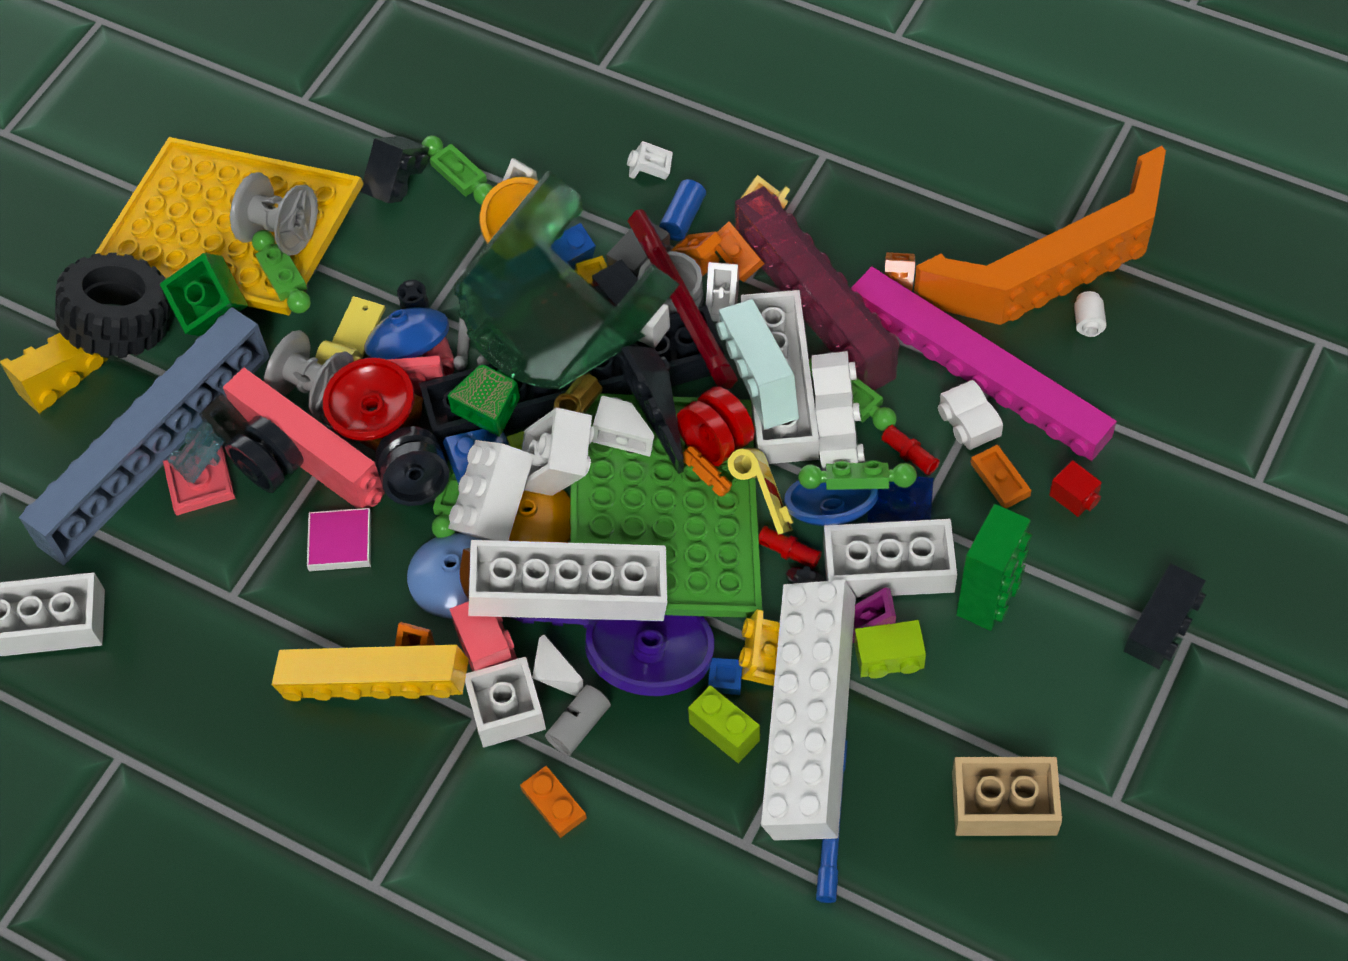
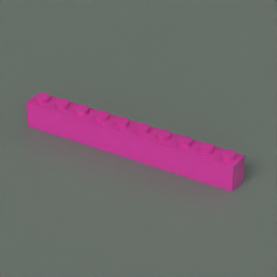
(994, 370)

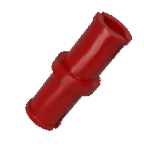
(910, 450)
(789, 547)

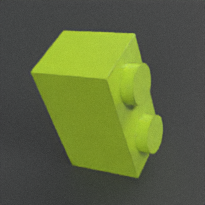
(889, 649)
(724, 724)

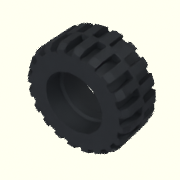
(111, 329)

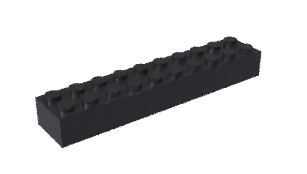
(537, 402)

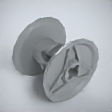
(255, 211)
(292, 367)

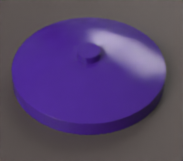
(650, 655)

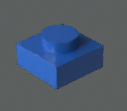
(725, 676)

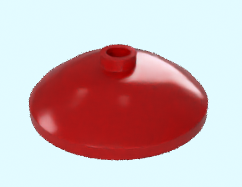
(364, 386)

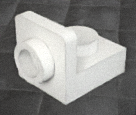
(650, 160)

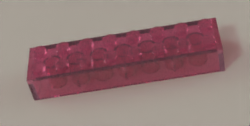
(826, 299)

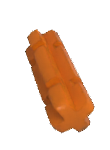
(706, 471)

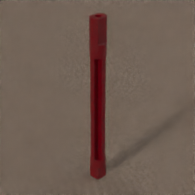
(683, 301)

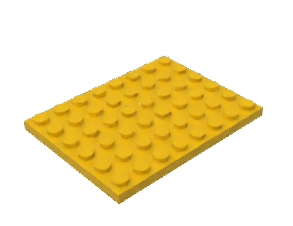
(186, 212)

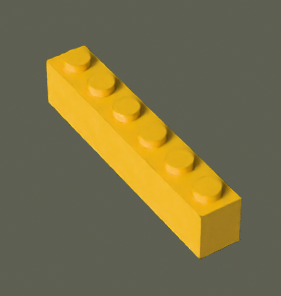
(370, 672)

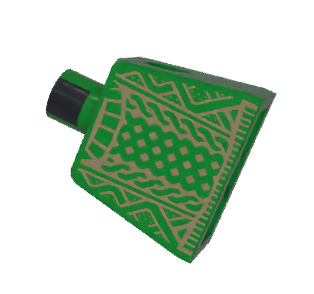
(485, 399)

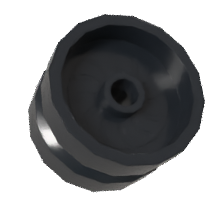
(264, 454)
(411, 466)

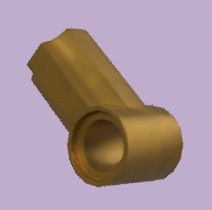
(580, 394)

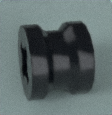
(411, 291)

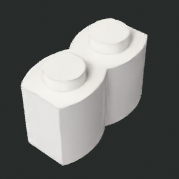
(970, 415)

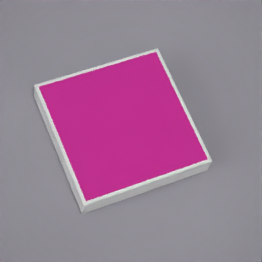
(339, 539)

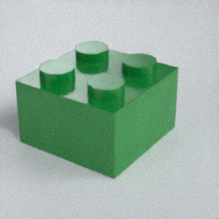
(202, 293)

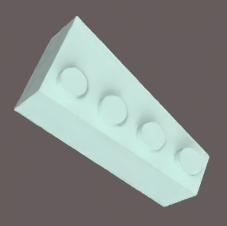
(759, 363)

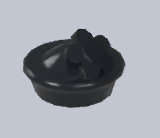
(802, 575)

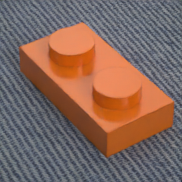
(736, 250)
(1000, 476)
(553, 801)

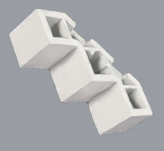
(836, 408)

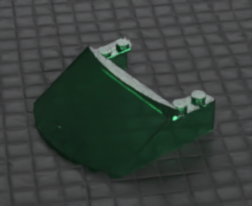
(535, 310)

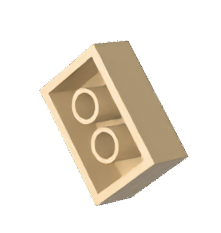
(1006, 796)

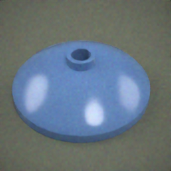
(431, 582)

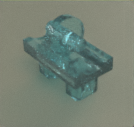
(197, 453)

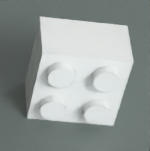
(504, 702)

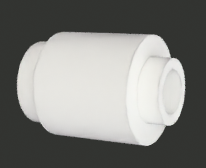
(1090, 314)

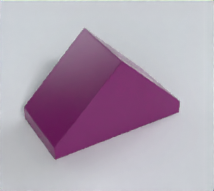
(875, 610)

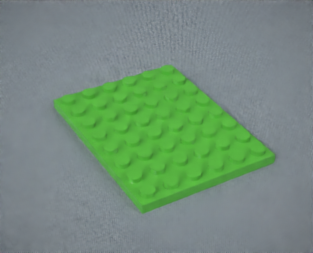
(646, 502)

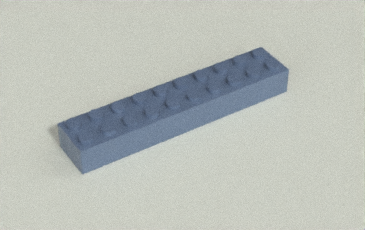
(141, 438)

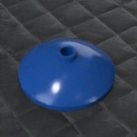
(407, 334)
(828, 506)

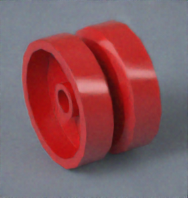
(716, 425)

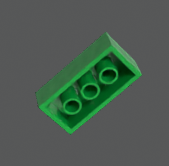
(994, 567)

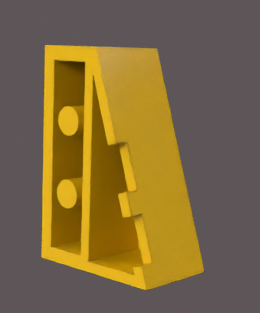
(50, 371)

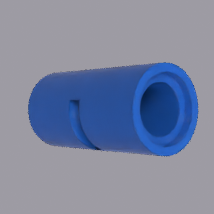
(683, 209)

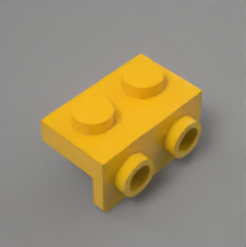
(760, 649)

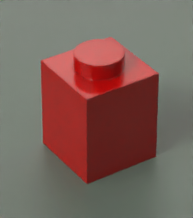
(1076, 489)

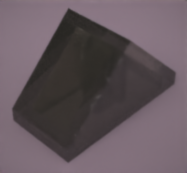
(224, 418)

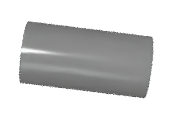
(577, 720)

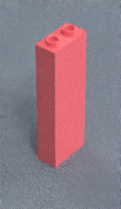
(323, 451)

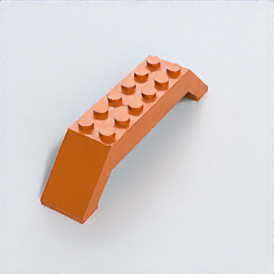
(1052, 263)

